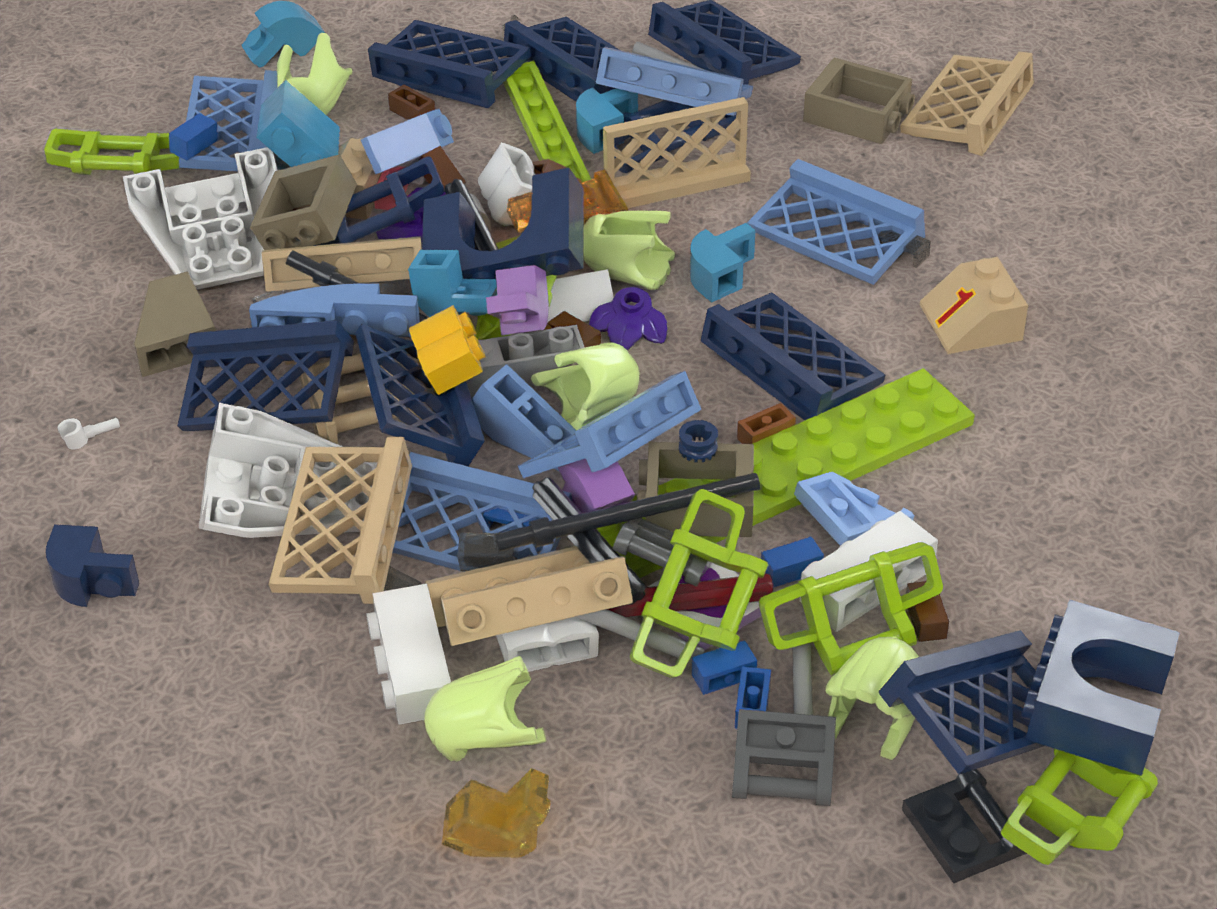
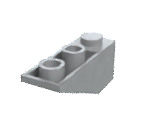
(525, 353)

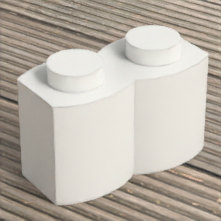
(505, 177)
(551, 643)

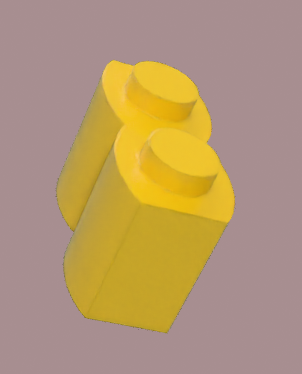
(447, 348)

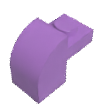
(520, 300)
(596, 489)

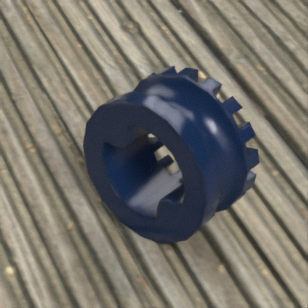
(698, 450)

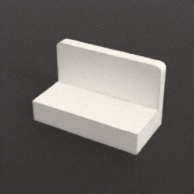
(580, 294)

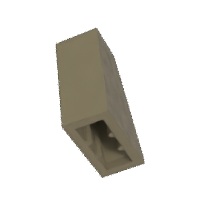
(167, 318)

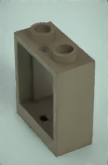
(864, 83)
(322, 184)
(729, 462)

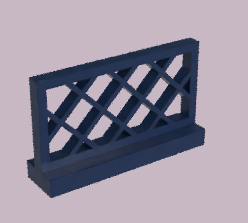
(714, 42)
(560, 54)
(450, 74)
(268, 348)
(781, 370)
(452, 410)
(966, 671)

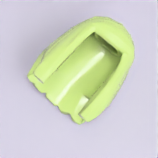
(325, 78)
(628, 247)
(595, 386)
(863, 678)
(480, 712)

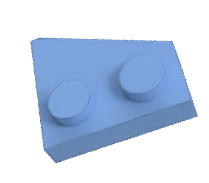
(841, 506)

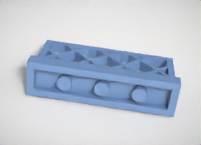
(668, 79)
(229, 89)
(852, 204)
(622, 428)
(468, 486)

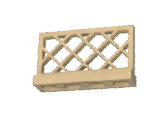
(993, 106)
(679, 177)
(357, 260)
(378, 530)

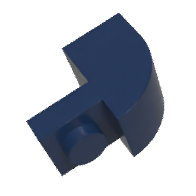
(83, 568)

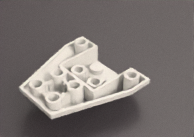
(206, 221)
(255, 472)

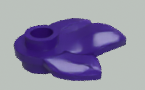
(630, 322)

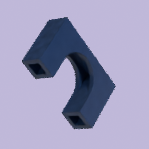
(549, 241)
(1083, 719)

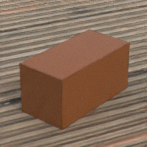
(764, 424)

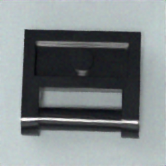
(952, 832)

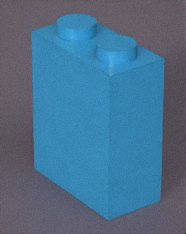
(296, 127)

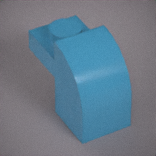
(281, 24)
(601, 110)
(719, 261)
(439, 284)

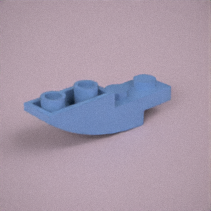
(343, 302)

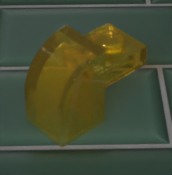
(497, 824)

